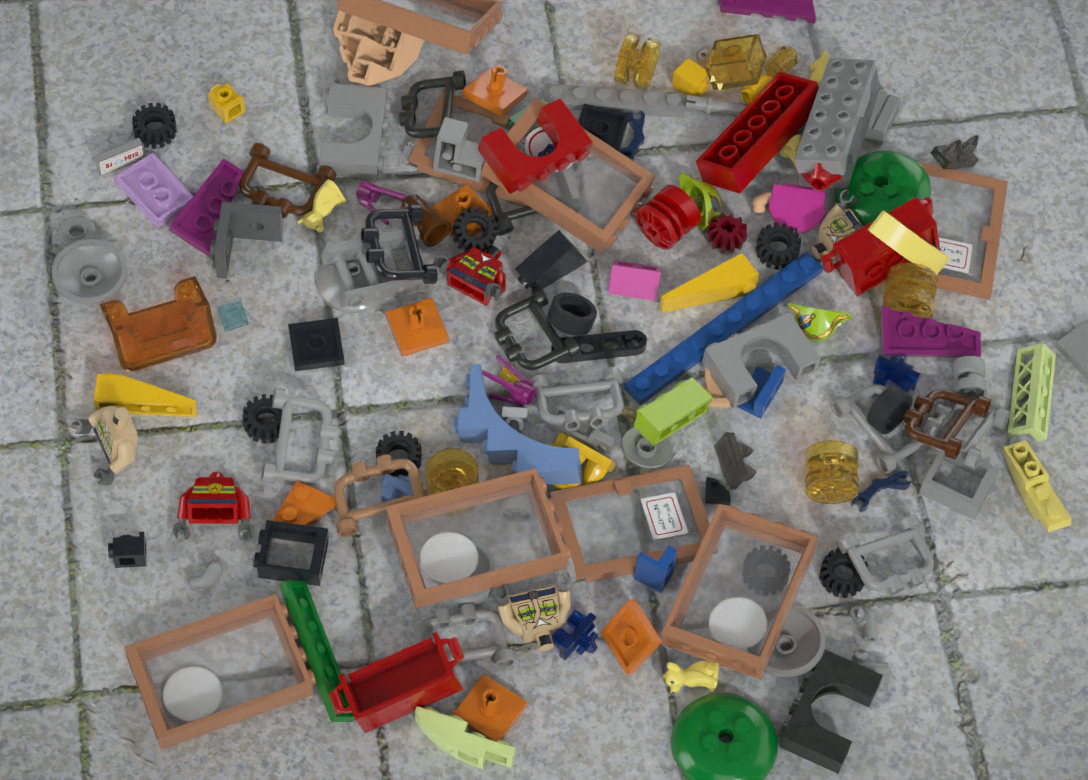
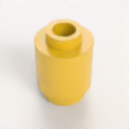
(751, 92)

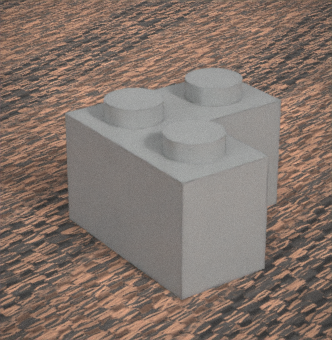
(456, 154)

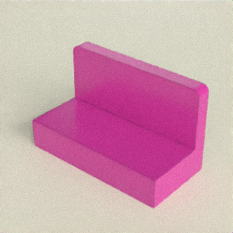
(634, 280)

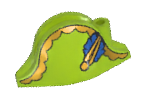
(705, 197)
(818, 323)

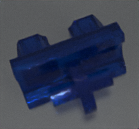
(897, 372)
(582, 627)

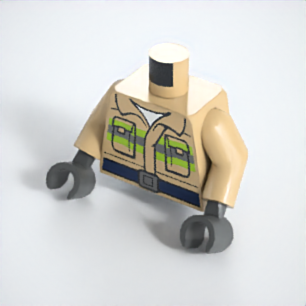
(836, 226)
(116, 437)
(535, 613)

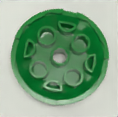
(900, 174)
(712, 716)

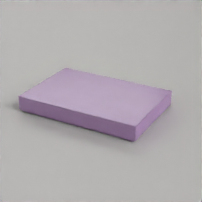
(154, 190)

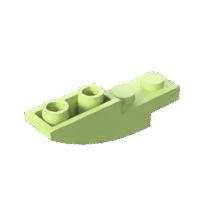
(452, 736)

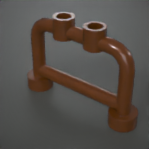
(260, 158)
(948, 443)

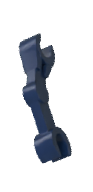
(637, 126)
(878, 484)

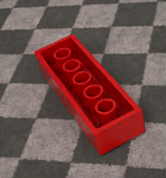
(758, 133)

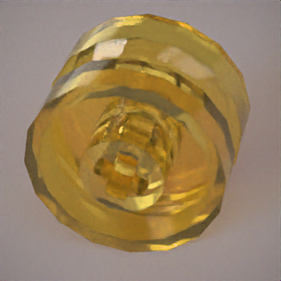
(637, 61)

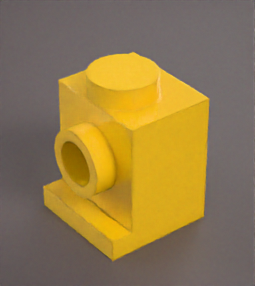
(226, 102)

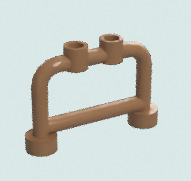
(385, 465)

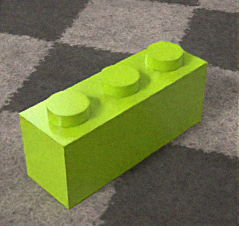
(672, 411)

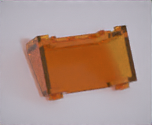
(161, 330)

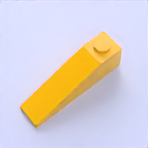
(718, 284)
(140, 397)

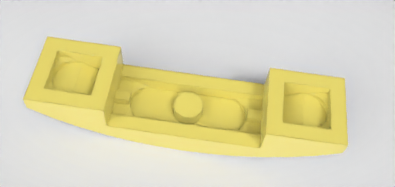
(907, 242)

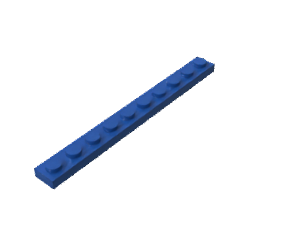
(730, 322)

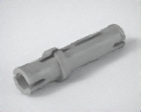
(712, 105)

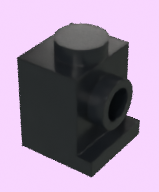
(128, 551)

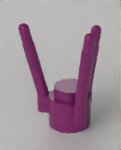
(371, 193)
(522, 392)

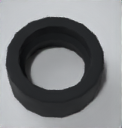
(569, 323)
(889, 409)

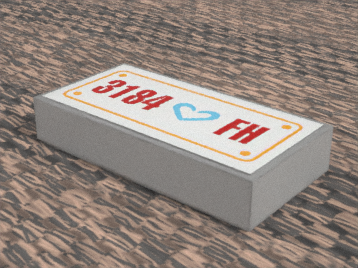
(119, 156)

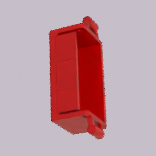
(865, 259)
(400, 683)

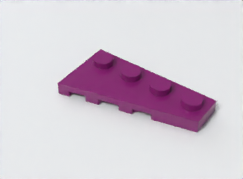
(926, 337)

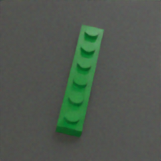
(315, 644)

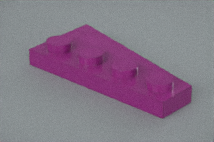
(768, 8)
(198, 217)

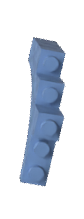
(505, 445)

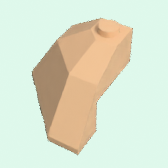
(373, 50)

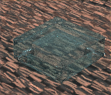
(232, 316)

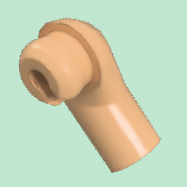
(760, 201)

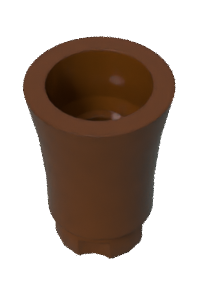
(433, 226)

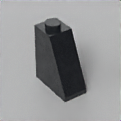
(550, 262)

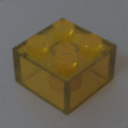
(736, 62)

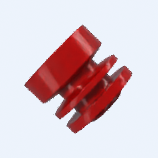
(668, 217)

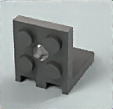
(243, 222)

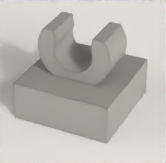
(515, 413)

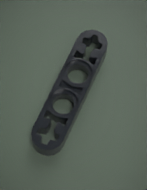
(601, 351)

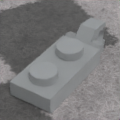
(585, 434)

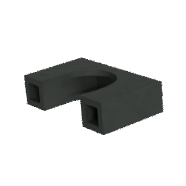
(803, 733)

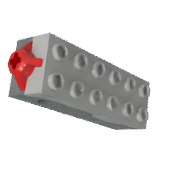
(837, 124)

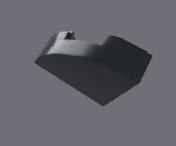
(716, 493)

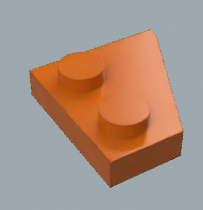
(304, 505)

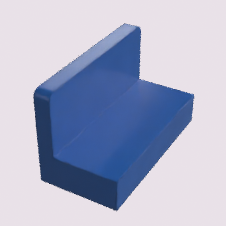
(767, 387)
(656, 573)

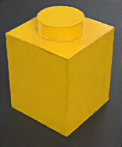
(691, 78)

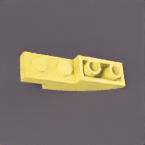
(1034, 486)

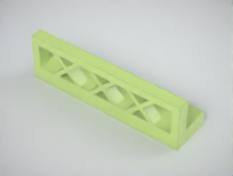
(1039, 391)

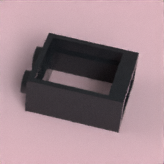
(297, 533)

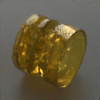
(911, 289)
(450, 470)
(831, 472)

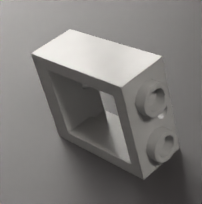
(954, 499)

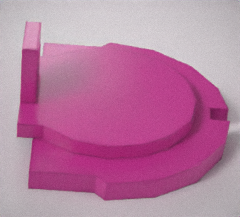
(797, 206)

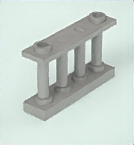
(352, 249)

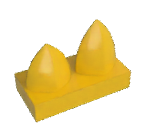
(596, 465)

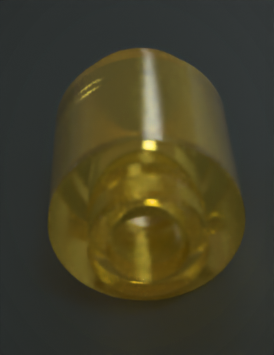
(781, 61)

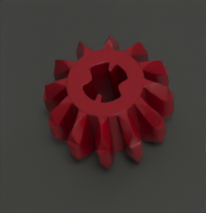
(727, 233)

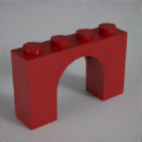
(519, 170)

